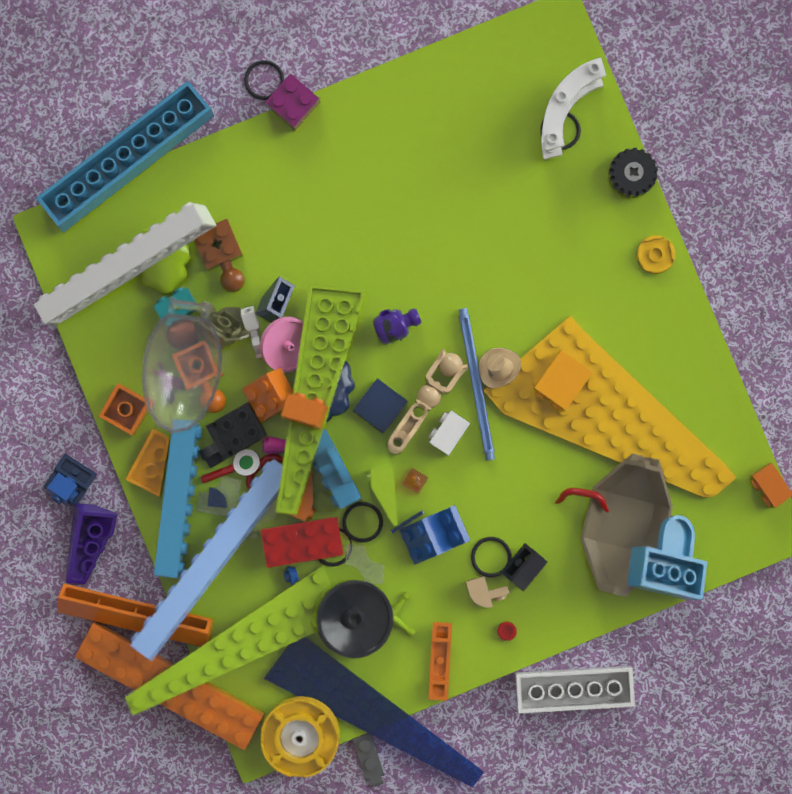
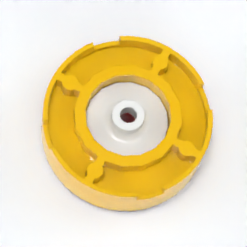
(297, 755)

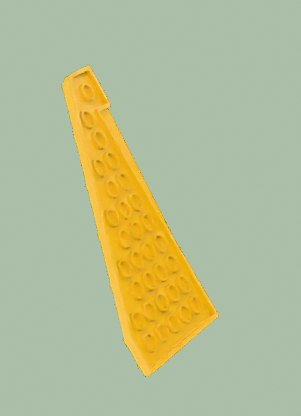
(610, 414)

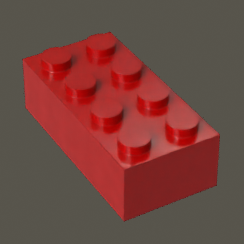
(302, 542)

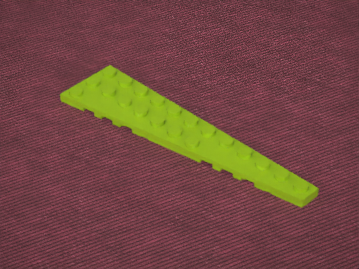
(324, 345)
(263, 631)

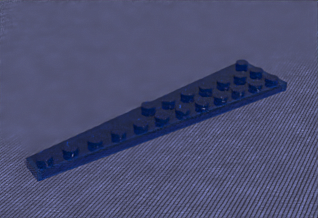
(313, 673)

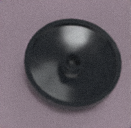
(354, 618)

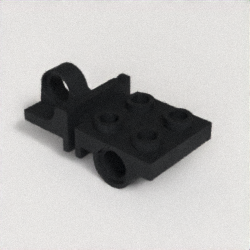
(232, 434)

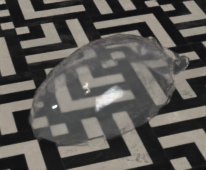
(181, 367)

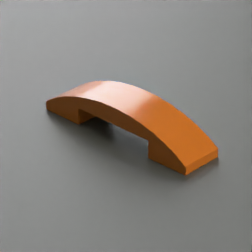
(440, 661)

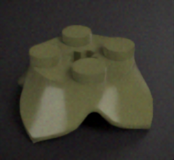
(227, 324)

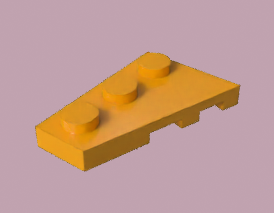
(150, 463)

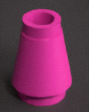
(273, 445)

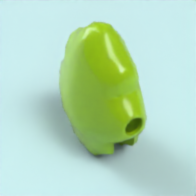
(168, 272)

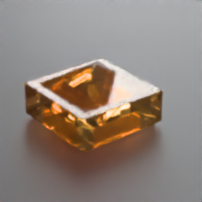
(415, 480)

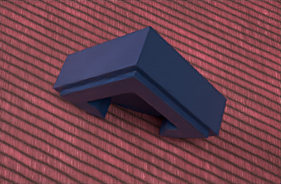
(216, 498)

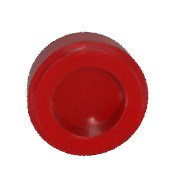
(507, 631)

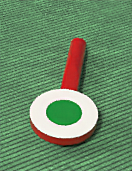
(244, 463)

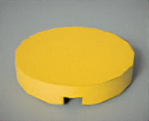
(655, 254)

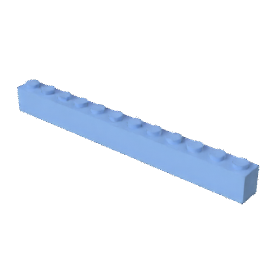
(209, 563)

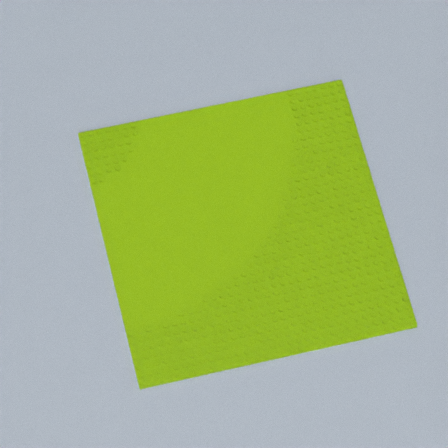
(434, 202)

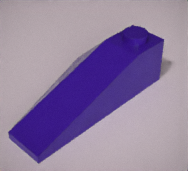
(89, 534)

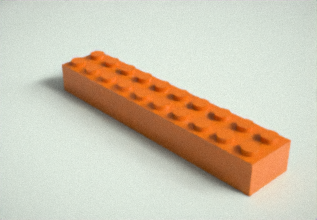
(202, 705)

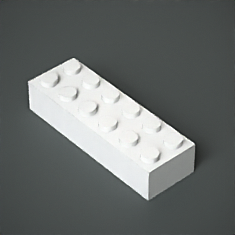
(574, 689)

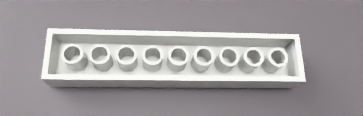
(124, 264)

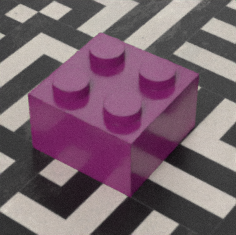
(292, 102)

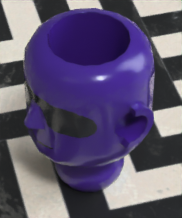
(393, 325)

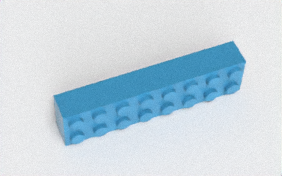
(176, 502)

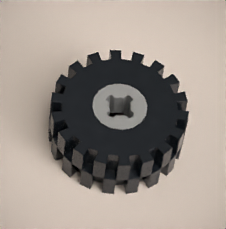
(626, 180)

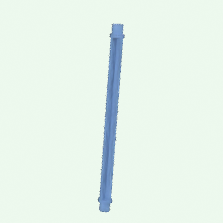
(476, 384)

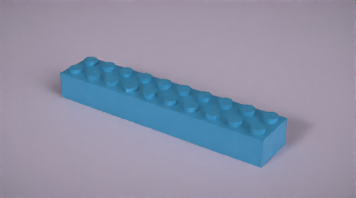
(125, 156)

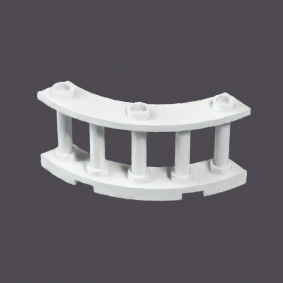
(569, 91)

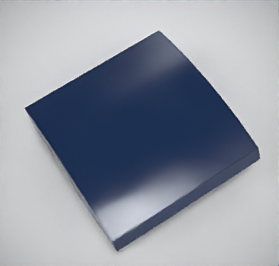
(380, 406)
(81, 474)

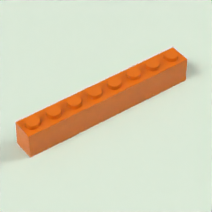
(127, 613)

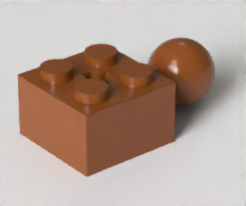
(231, 278)

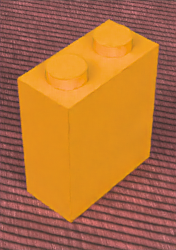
(562, 381)

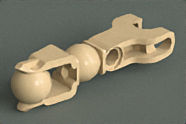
(427, 398)

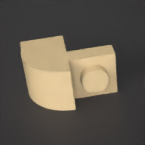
(480, 595)

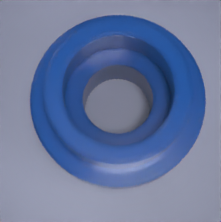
(291, 575)

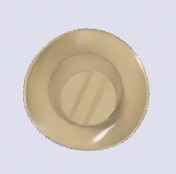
(499, 367)

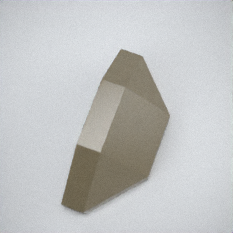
(637, 508)

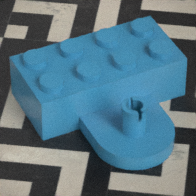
(335, 473)
(669, 567)

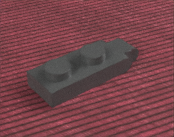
(369, 759)

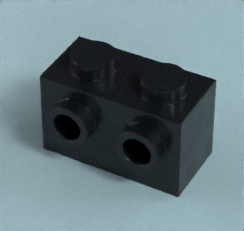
(524, 567)

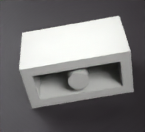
(449, 432)

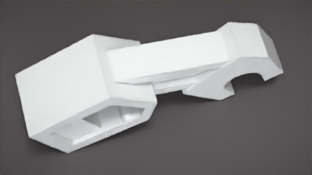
(252, 325)

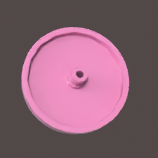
(282, 344)

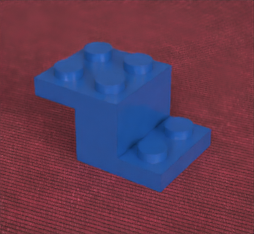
(434, 535)

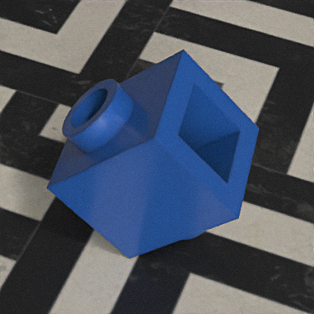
(62, 489)

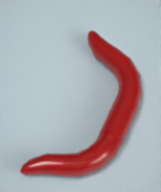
(263, 461)
(584, 493)

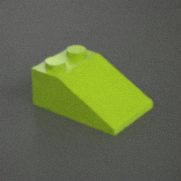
(383, 486)

